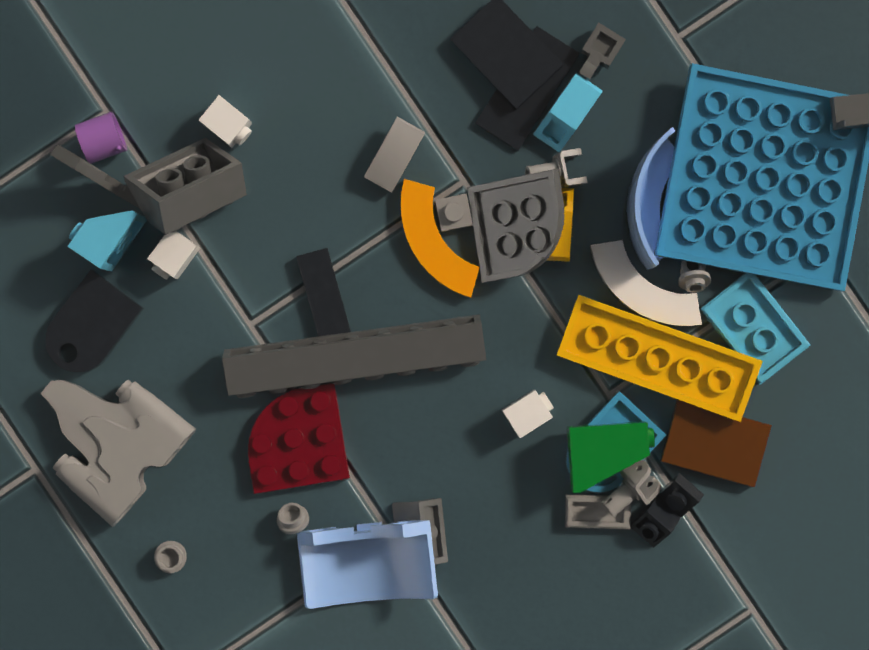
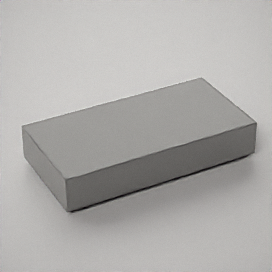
(589, 512)

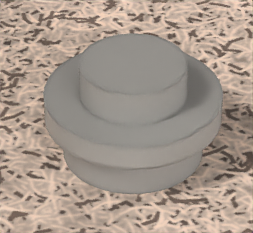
(292, 518)
(170, 556)

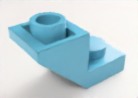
(567, 112)

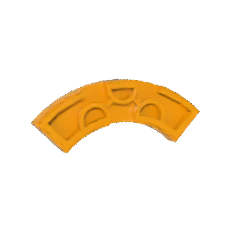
(428, 244)

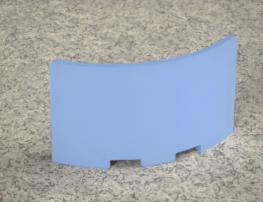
(645, 199)
(367, 563)

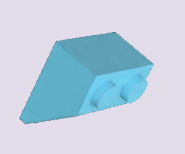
(106, 237)

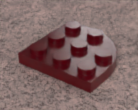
(298, 441)

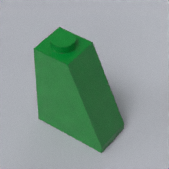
(605, 450)

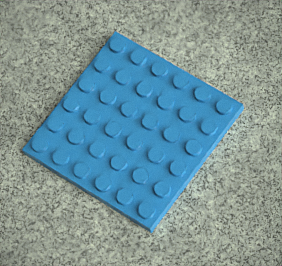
(763, 180)

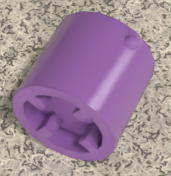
(100, 137)

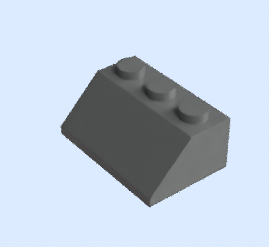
(186, 185)

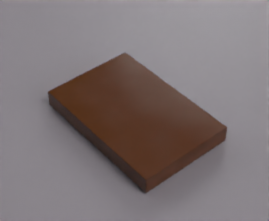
(715, 444)

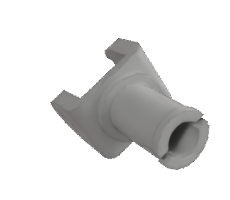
(558, 163)
(635, 486)

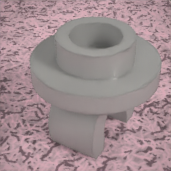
(694, 280)

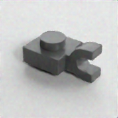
(600, 49)

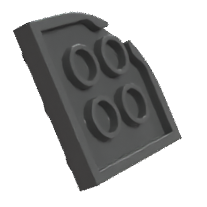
(516, 223)

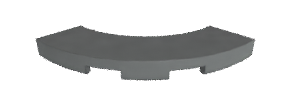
(93, 173)

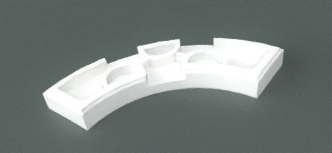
(640, 294)

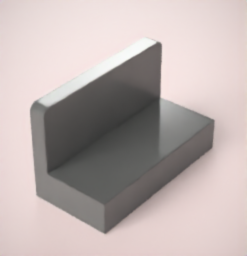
(850, 111)
(426, 509)

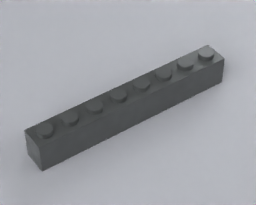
(354, 355)

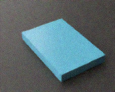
(755, 325)

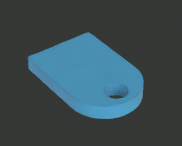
(619, 410)

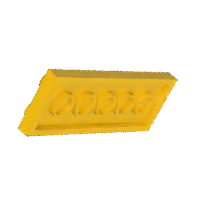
(659, 358)

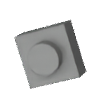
(453, 212)

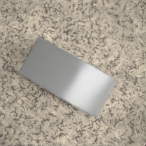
(394, 154)

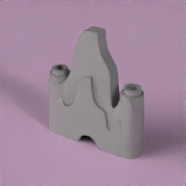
(116, 441)

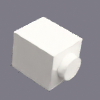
(226, 122)
(172, 255)
(528, 412)

